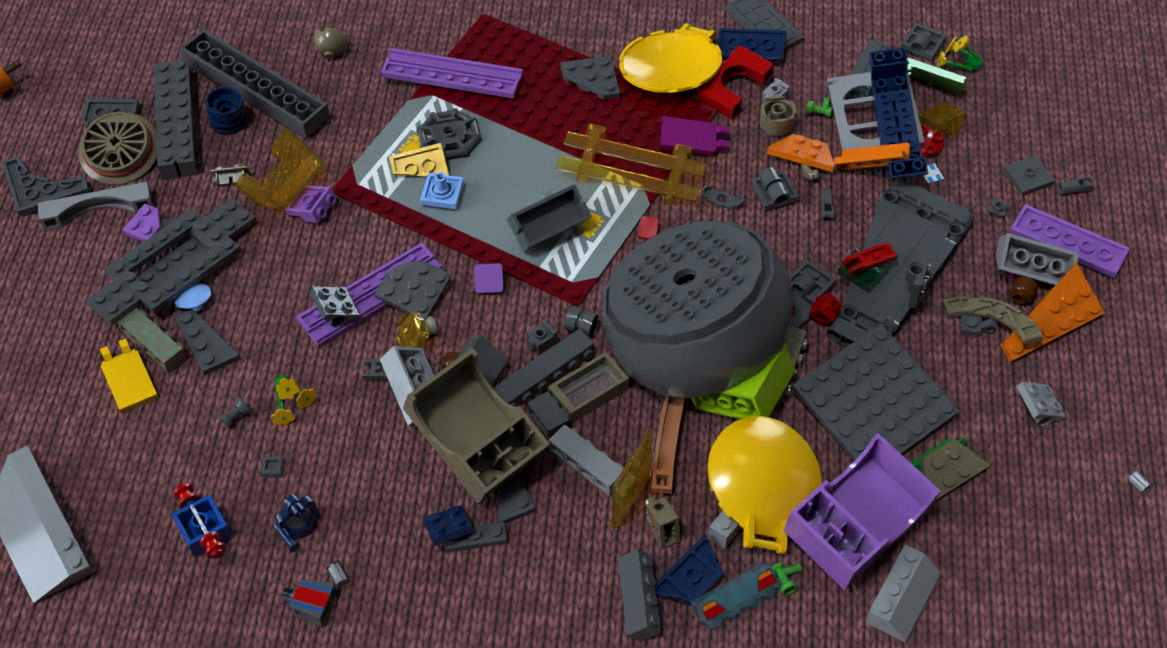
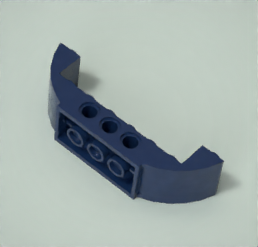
(895, 110)

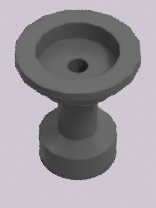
(240, 407)

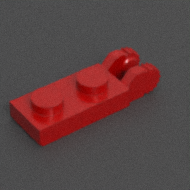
(870, 258)

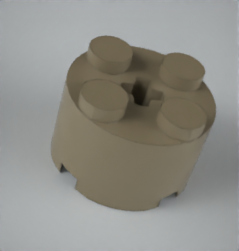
(777, 116)

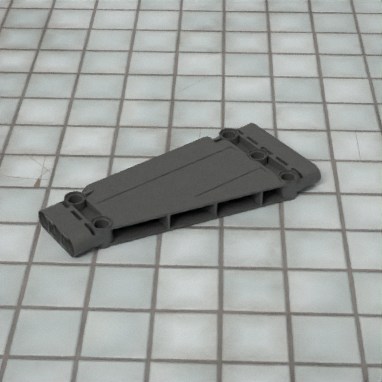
(914, 225)

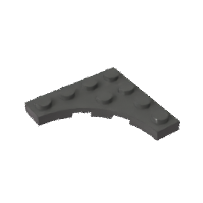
(31, 189)

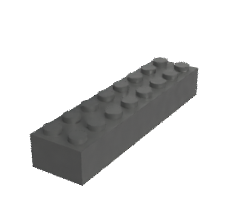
(175, 119)

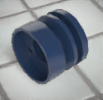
(225, 110)

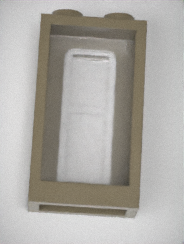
(589, 386)

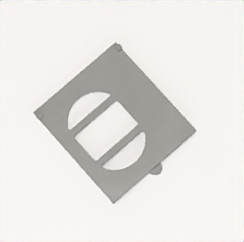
(838, 89)

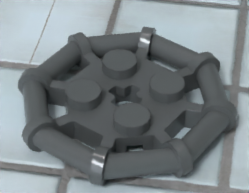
(446, 122)

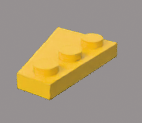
(420, 161)

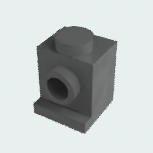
(541, 337)

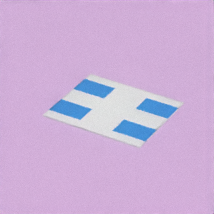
(933, 174)

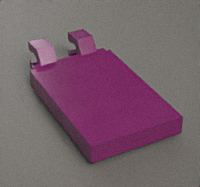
(695, 134)

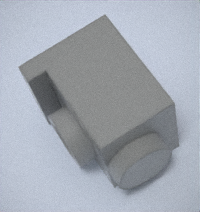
(776, 88)

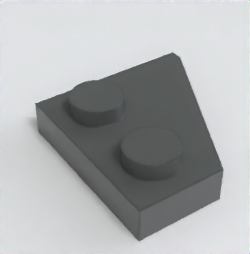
(514, 501)

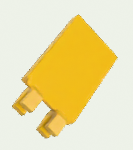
(127, 378)

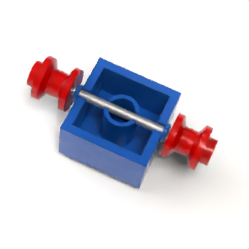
(200, 523)

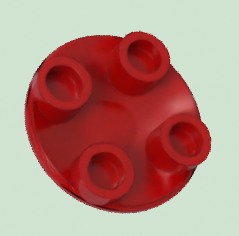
(933, 141)

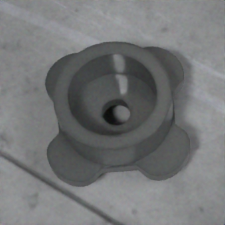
(998, 208)

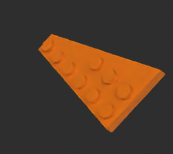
(1059, 311)

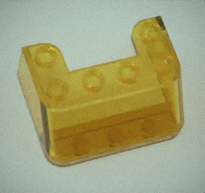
(288, 179)

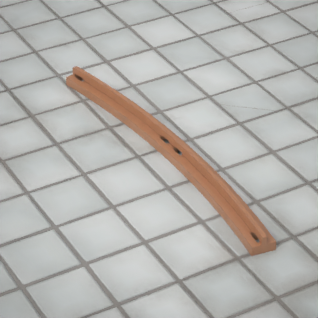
(666, 444)

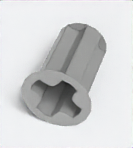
(1140, 482)
(337, 573)

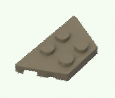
(951, 466)

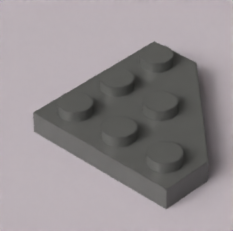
(593, 75)

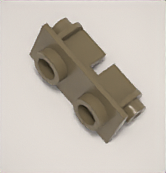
(222, 174)

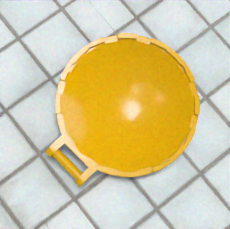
(672, 60)
(760, 476)

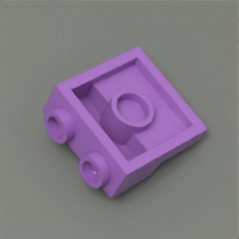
(312, 203)

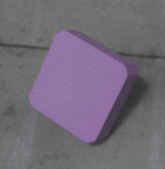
(488, 277)

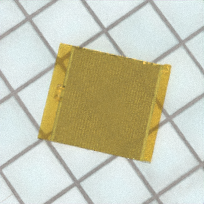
(631, 480)

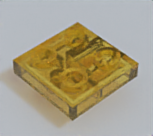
(943, 118)

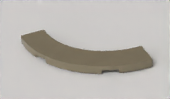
(996, 310)

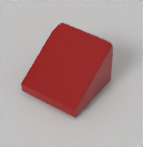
(648, 227)

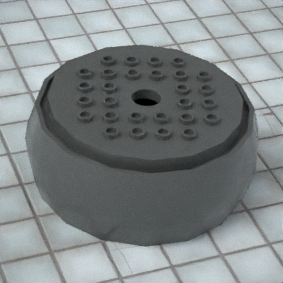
(704, 332)

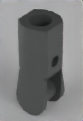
(1075, 186)
(827, 206)

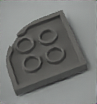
(98, 107)
(413, 287)

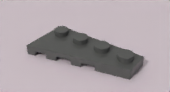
(206, 345)

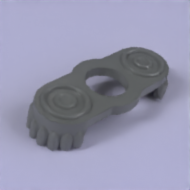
(711, 195)

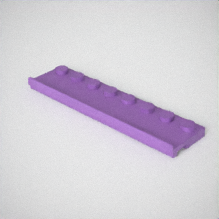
(452, 73)
(363, 297)

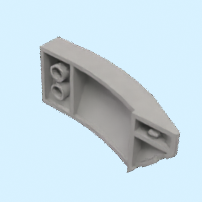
(37, 530)

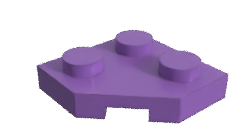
(144, 223)

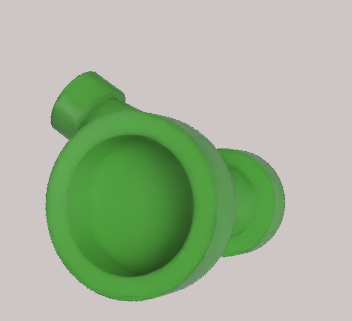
(825, 109)
(787, 586)

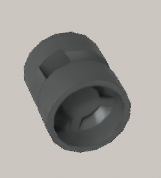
(578, 319)

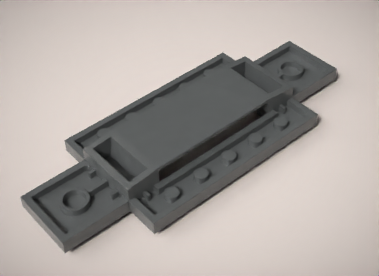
(179, 270)

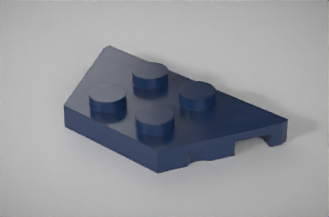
(691, 575)

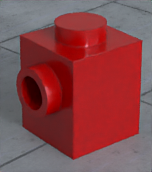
(825, 308)

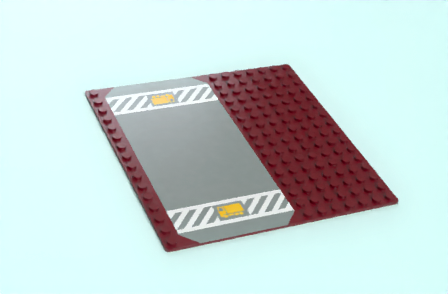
(520, 159)

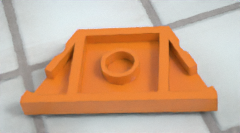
(804, 151)

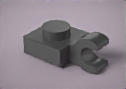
(974, 326)

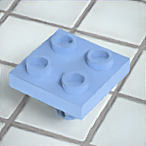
(442, 190)

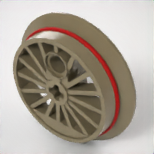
(115, 147)

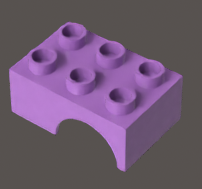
(861, 512)

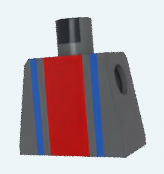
(311, 600)

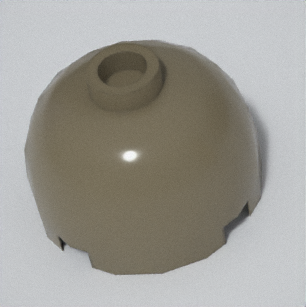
(330, 42)

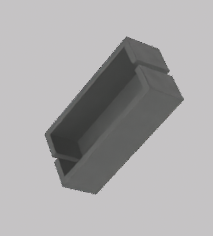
(549, 218)

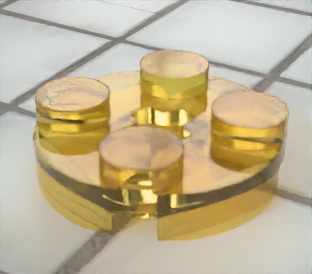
(412, 330)

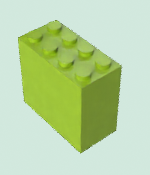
(754, 396)

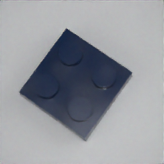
(447, 525)

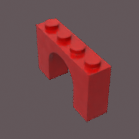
(738, 63)

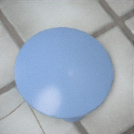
(193, 297)

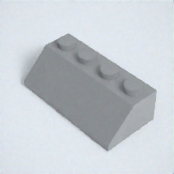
(1033, 258)
(406, 371)
(904, 594)

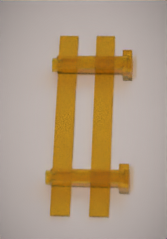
(596, 143)

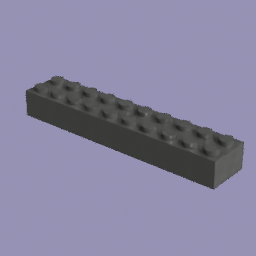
(256, 83)

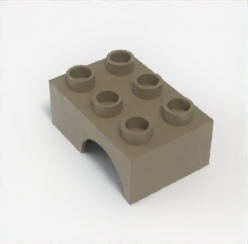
(474, 427)

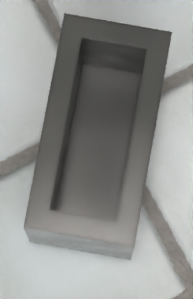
(547, 414)

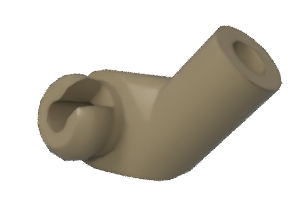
(808, 174)

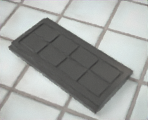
(762, 16)

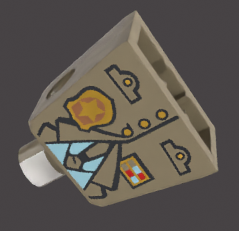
(660, 514)

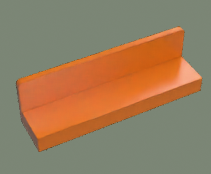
(872, 156)

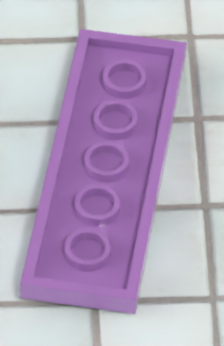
(1093, 249)

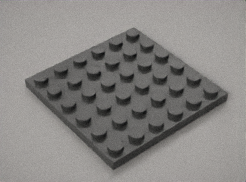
(873, 391)

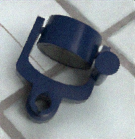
(296, 519)

